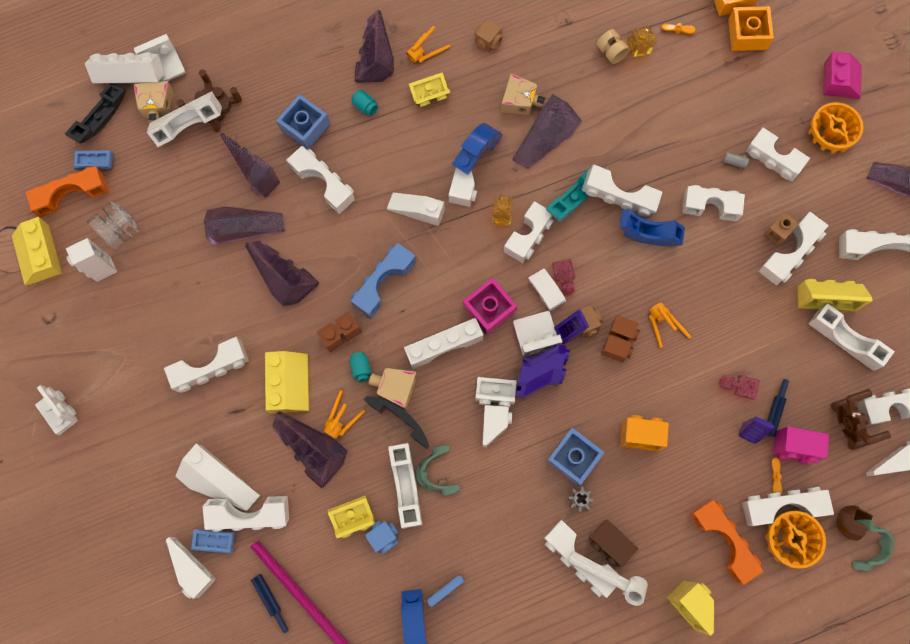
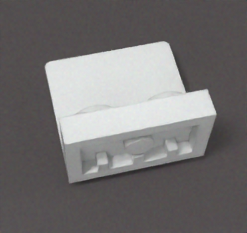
(168, 56)
(536, 333)
(55, 410)

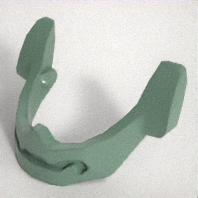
(421, 474)
(886, 543)

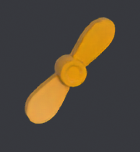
(678, 28)
(776, 476)

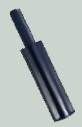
(777, 408)
(269, 600)

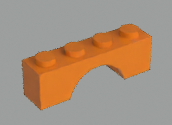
(45, 198)
(741, 564)

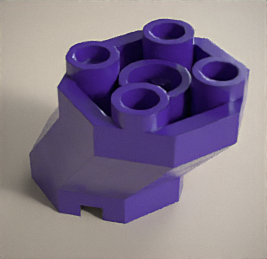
(542, 371)

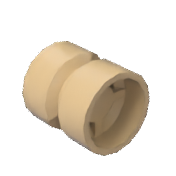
(613, 46)

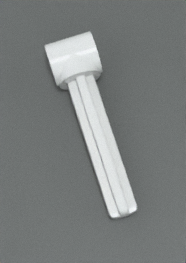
(633, 588)

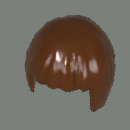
(848, 526)

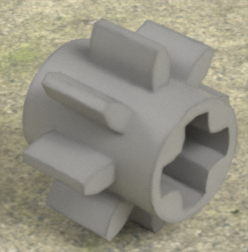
(581, 492)

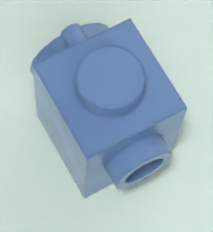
(382, 536)

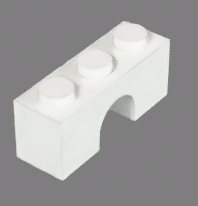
(786, 165)
(729, 203)
(521, 246)
(878, 408)

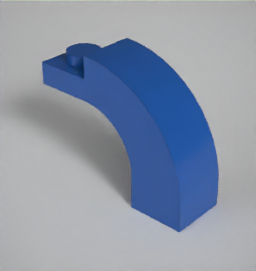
(475, 145)
(651, 232)
(413, 617)

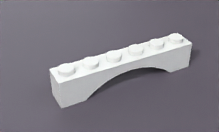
(858, 244)

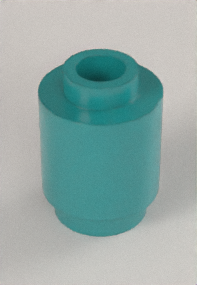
(364, 102)
(360, 366)

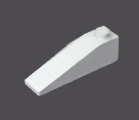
(211, 477)

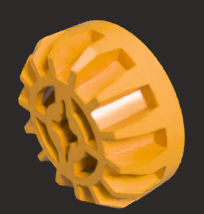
(840, 125)
(809, 544)

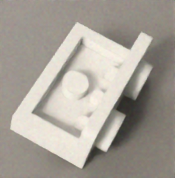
(495, 391)

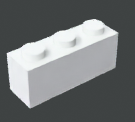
(90, 260)

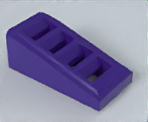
(562, 329)
(755, 429)

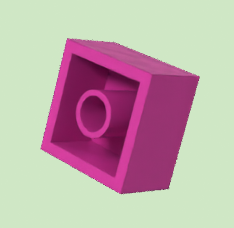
(490, 306)
(800, 445)

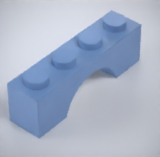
(397, 261)

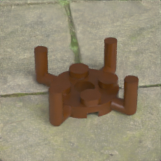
(221, 96)
(856, 422)

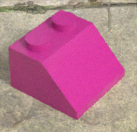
(842, 76)

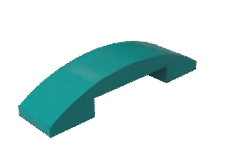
(570, 200)

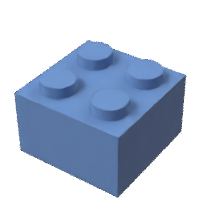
(303, 122)
(575, 457)

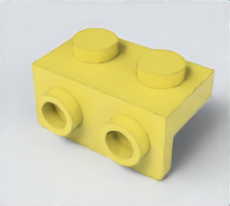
(429, 89)
(351, 517)

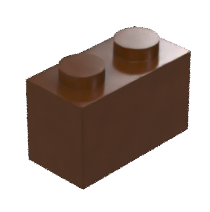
(613, 544)

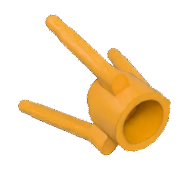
(416, 52)
(661, 313)
(333, 426)

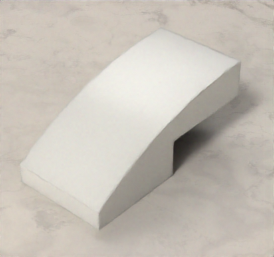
(547, 289)

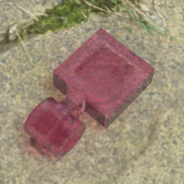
(564, 272)
(745, 386)

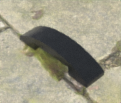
(98, 116)
(380, 405)

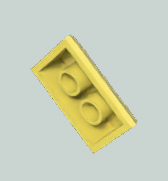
(35, 251)
(841, 296)
(286, 382)
(695, 605)

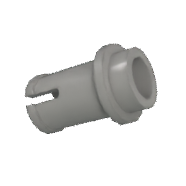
(736, 160)

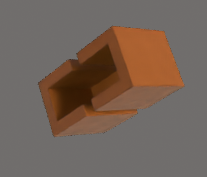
(344, 325)
(620, 339)

